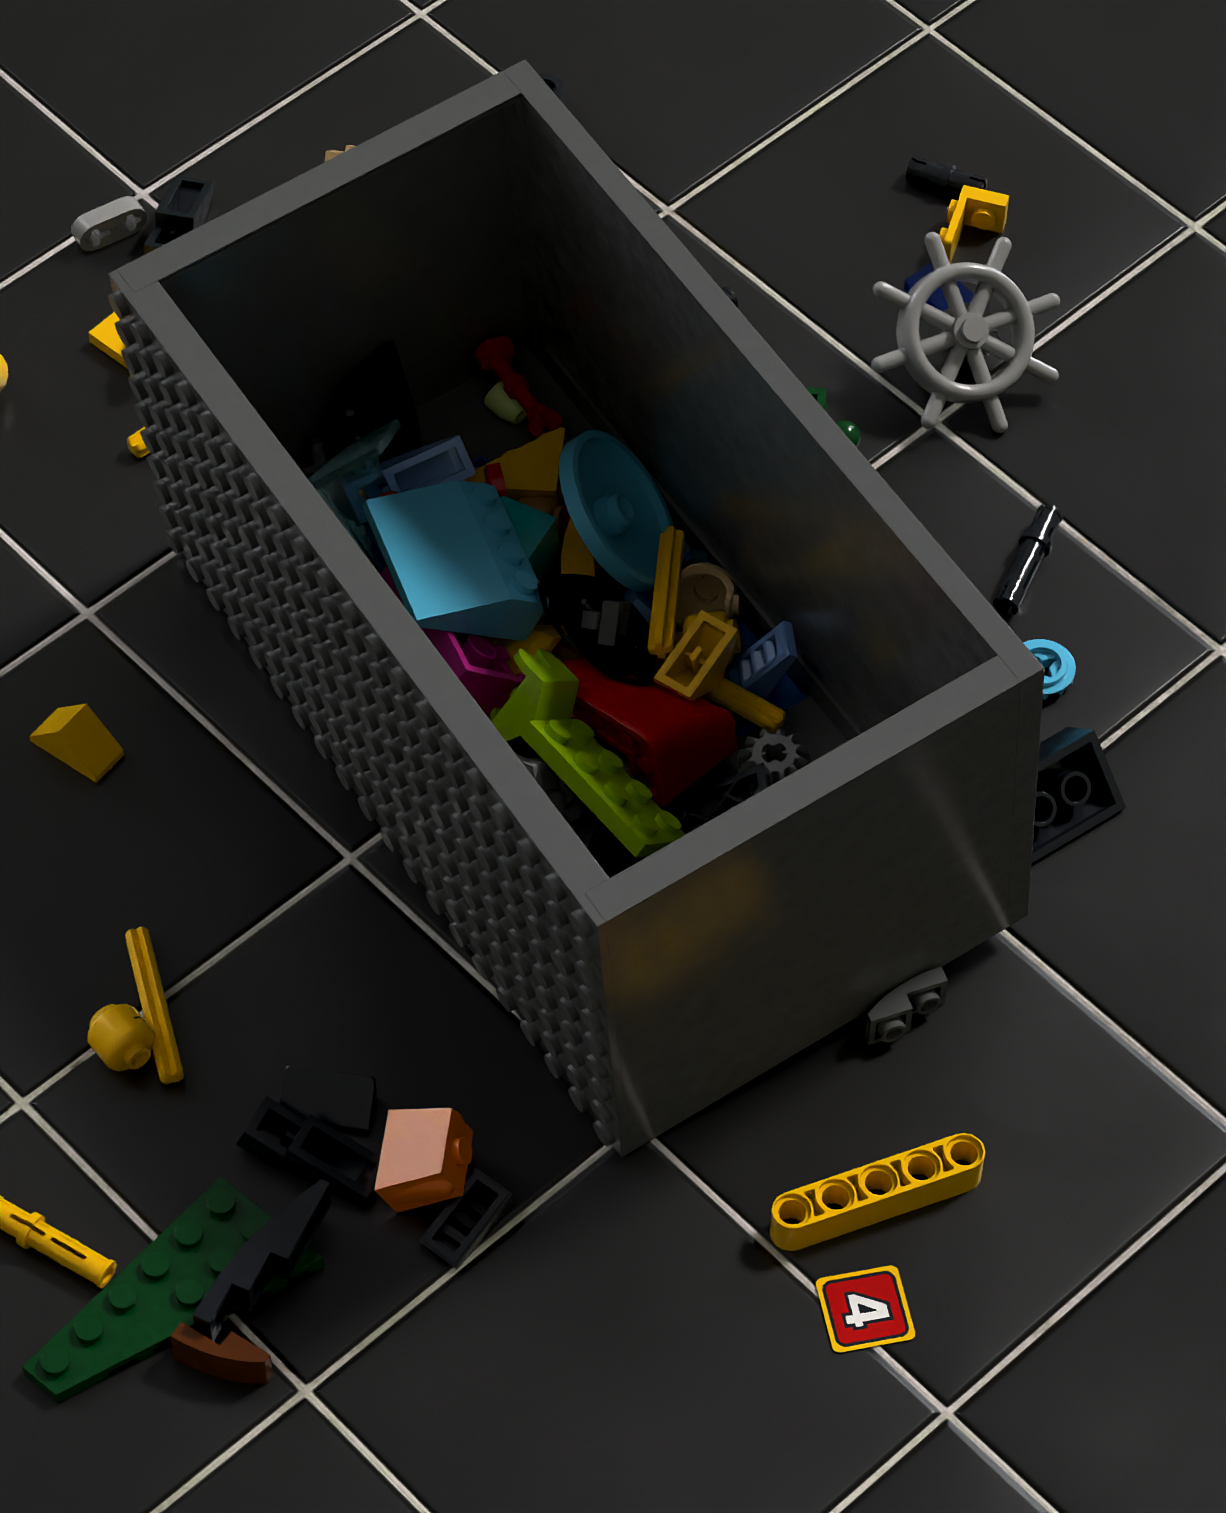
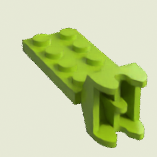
(541, 718)

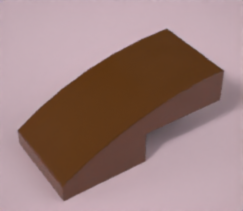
(232, 1360)

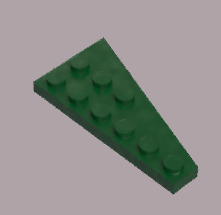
(154, 1294)

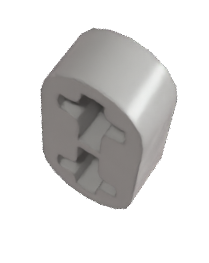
(108, 223)

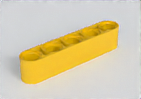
(865, 1208)

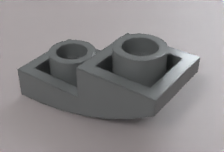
(894, 1012)

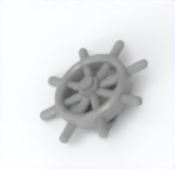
(937, 341)

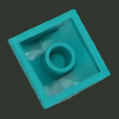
(537, 535)

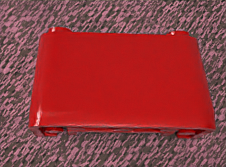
(654, 727)

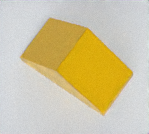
(698, 658)
(79, 741)

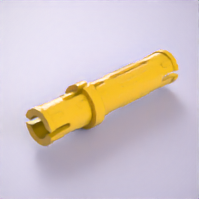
(33, 1232)

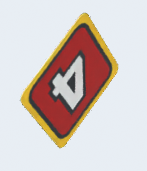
(865, 1309)

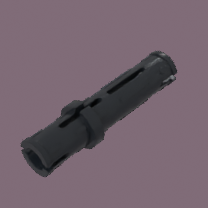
(1034, 546)

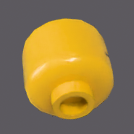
(120, 1037)

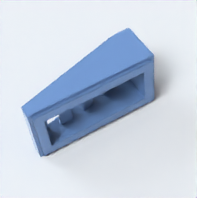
(760, 666)

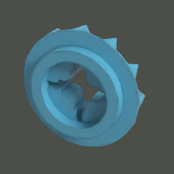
(1058, 660)

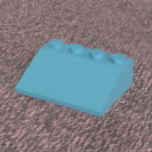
(457, 559)

